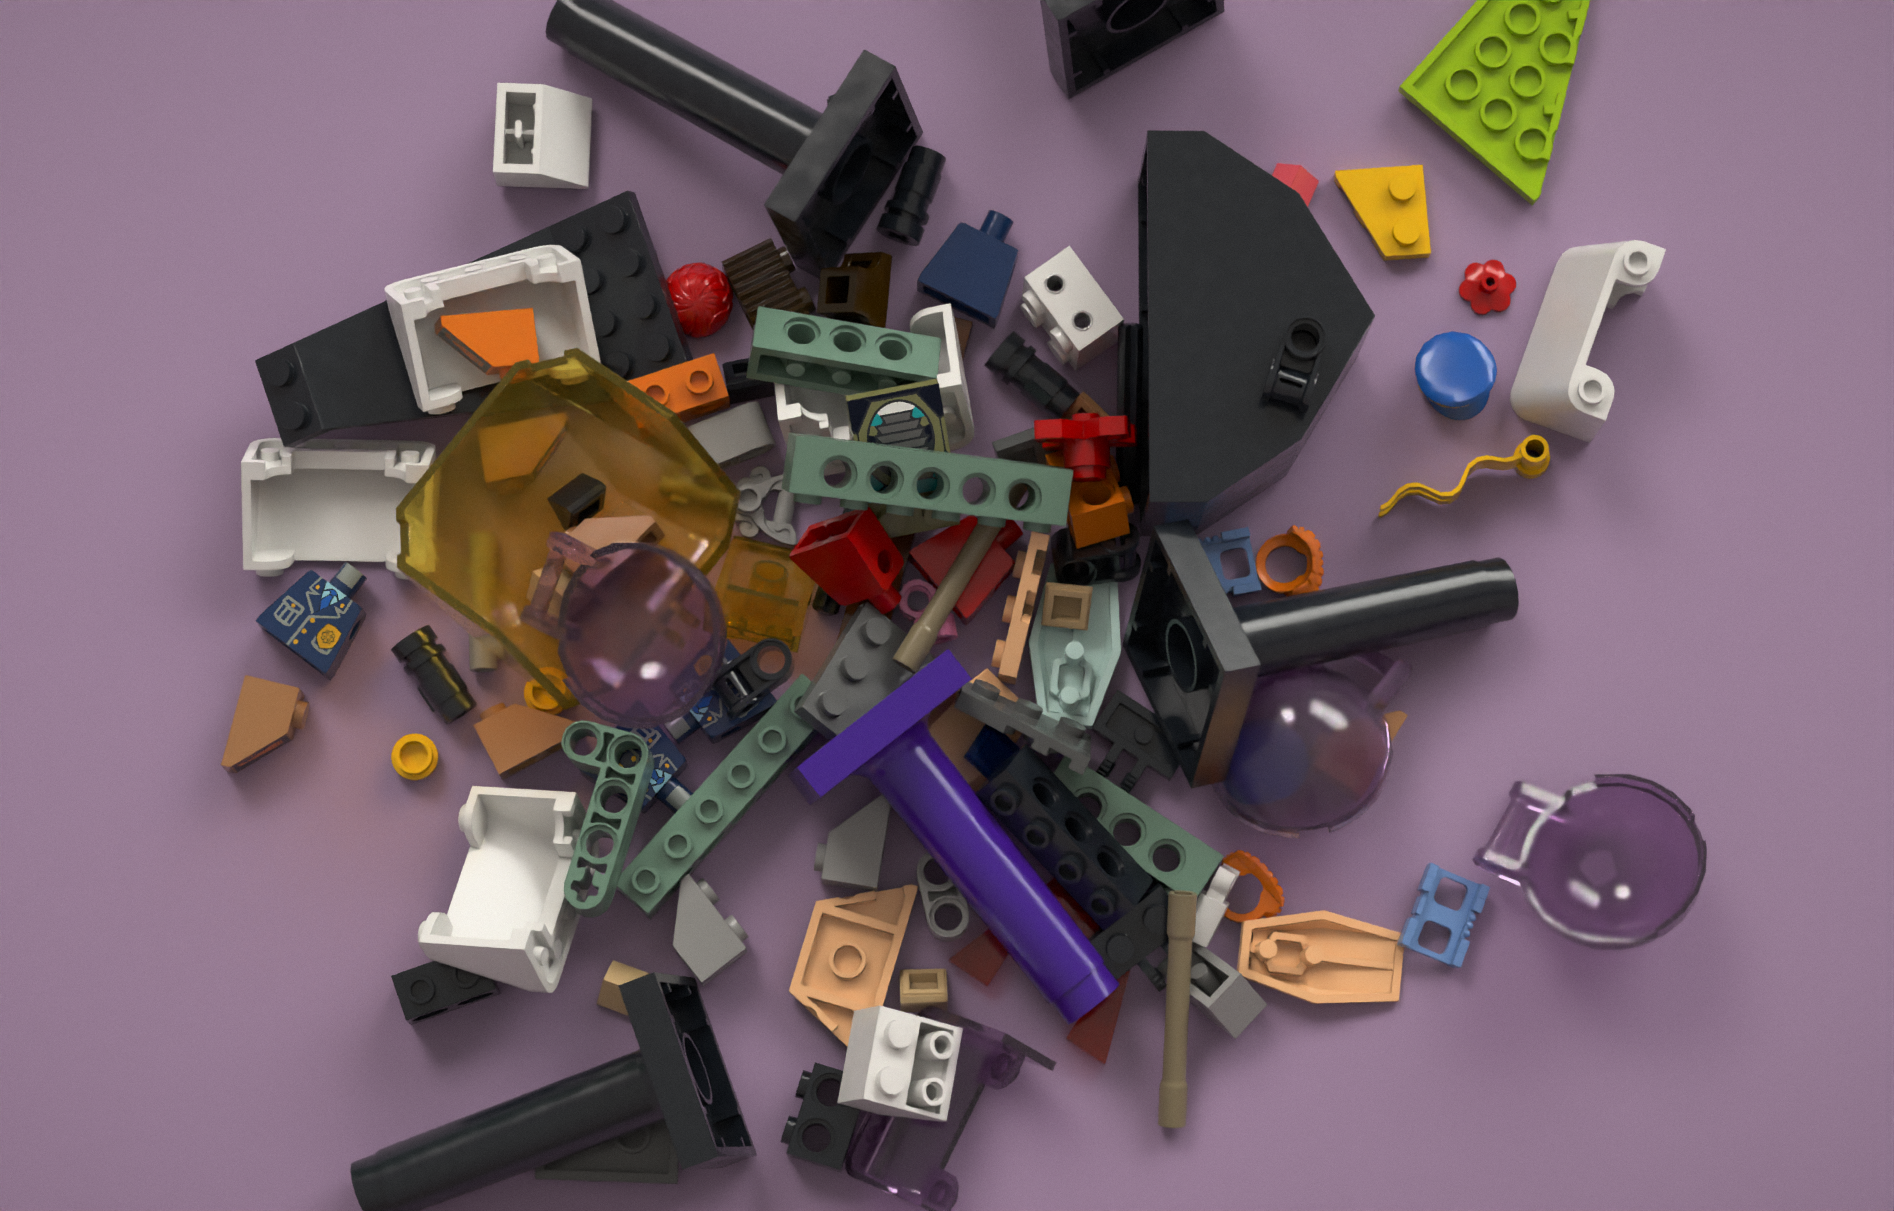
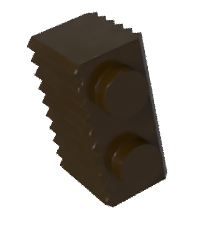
(763, 279)

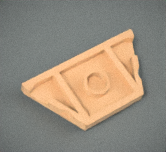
(851, 955)

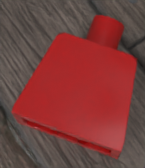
(939, 552)
(851, 559)

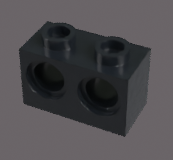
(438, 989)
(837, 1120)

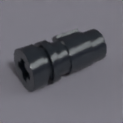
(912, 197)
(1032, 376)
(436, 677)

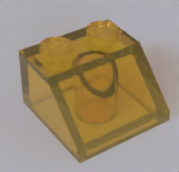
(764, 593)

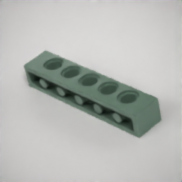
(1046, 484)
(718, 803)

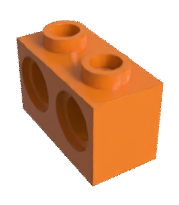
(688, 388)
(1096, 508)

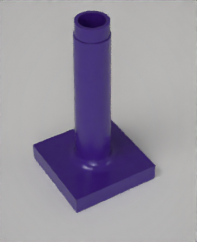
(962, 836)

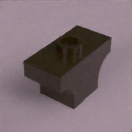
(856, 289)

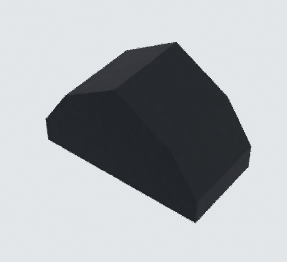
(1219, 280)

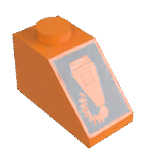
(492, 338)

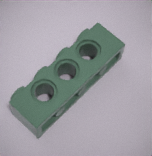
(837, 354)
(1195, 858)

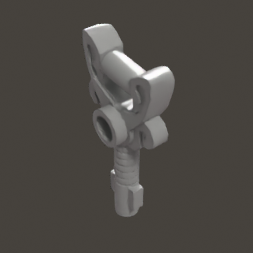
(751, 512)

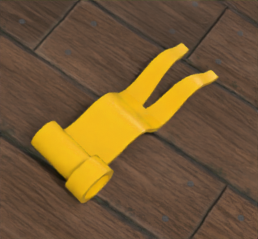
(1522, 463)

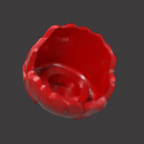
(700, 298)

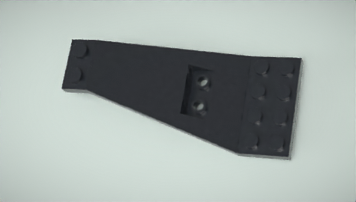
(358, 373)

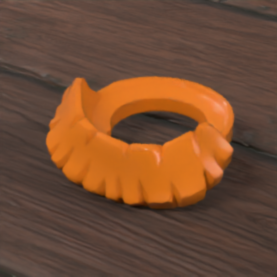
(1305, 544)
(1271, 895)

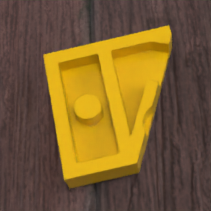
(1390, 207)

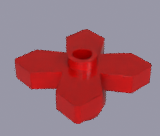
(1086, 442)

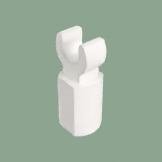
(1212, 904)

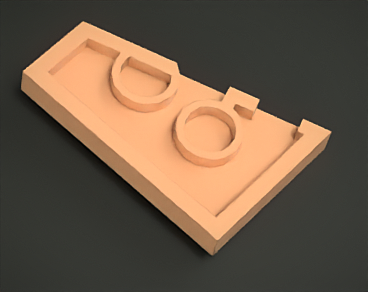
(1019, 608)

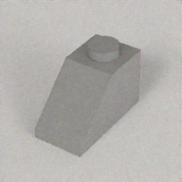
(855, 849)
(1220, 991)

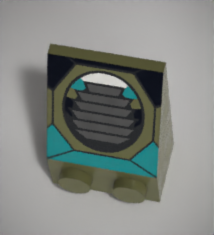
(906, 418)

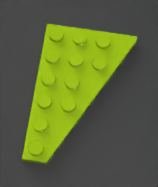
(1503, 84)

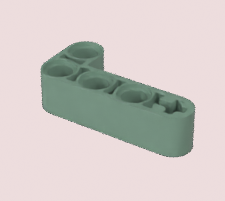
(599, 822)

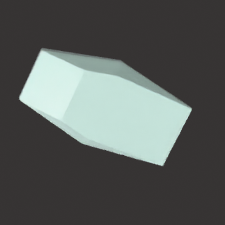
(1076, 665)

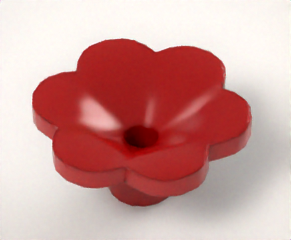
(1485, 297)

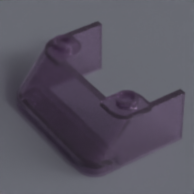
(910, 1154)

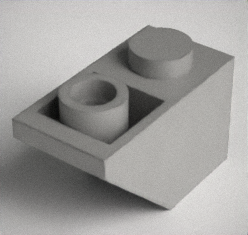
(702, 935)

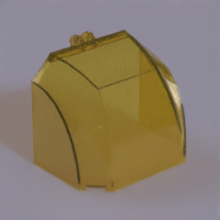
(484, 512)

